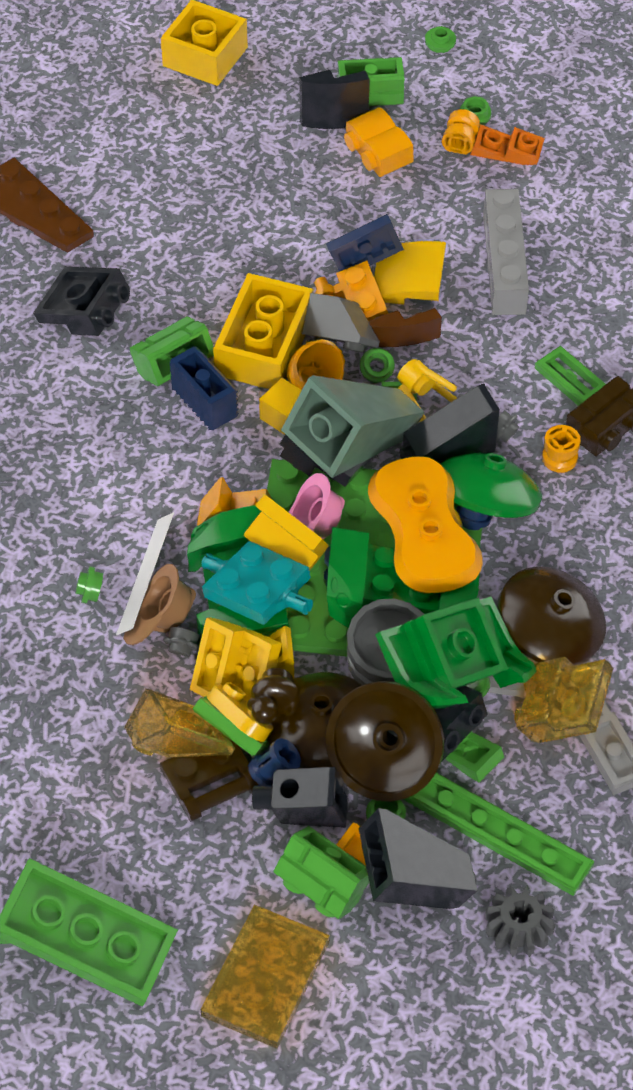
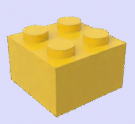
(204, 42)

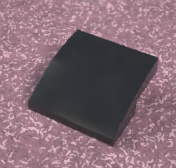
(332, 101)

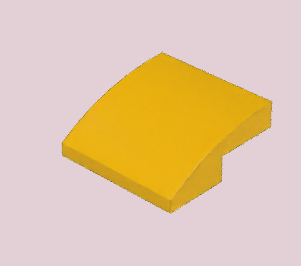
(412, 272)
(233, 656)

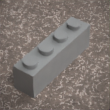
(505, 252)

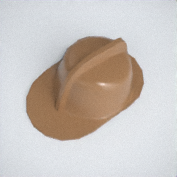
(163, 606)

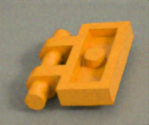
(358, 286)

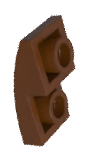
(396, 331)

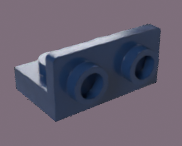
(367, 243)

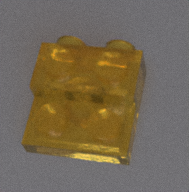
(563, 699)

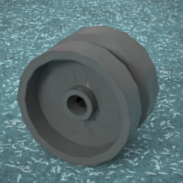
(363, 650)

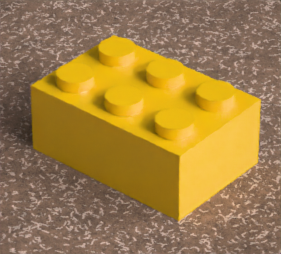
(262, 331)

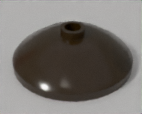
(552, 615)
(309, 724)
(366, 757)

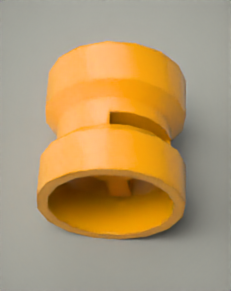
(461, 131)
(561, 448)

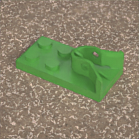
(85, 932)

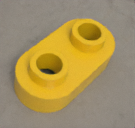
(231, 703)

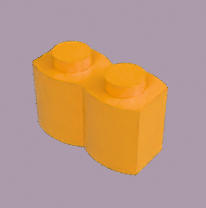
(379, 142)

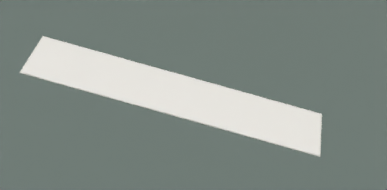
(145, 573)

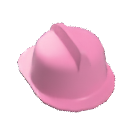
(318, 505)

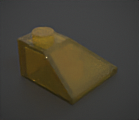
(173, 729)

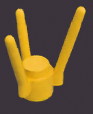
(420, 379)

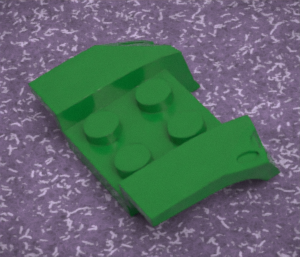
(223, 538)
(367, 573)
(454, 650)

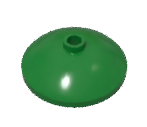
(493, 485)

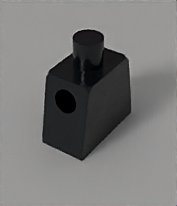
(305, 797)

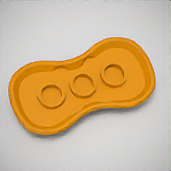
(430, 543)

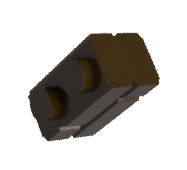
(604, 417)

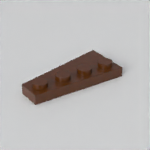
(37, 208)

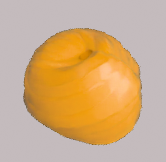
(318, 359)

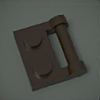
(196, 772)

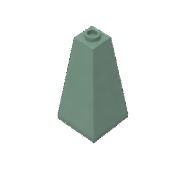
(348, 421)

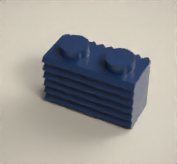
(203, 388)

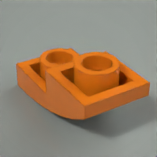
(517, 148)

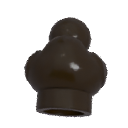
(273, 696)

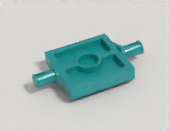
(257, 583)

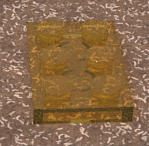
(265, 976)

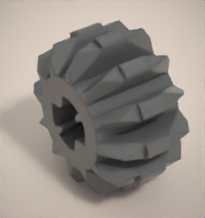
(525, 935)

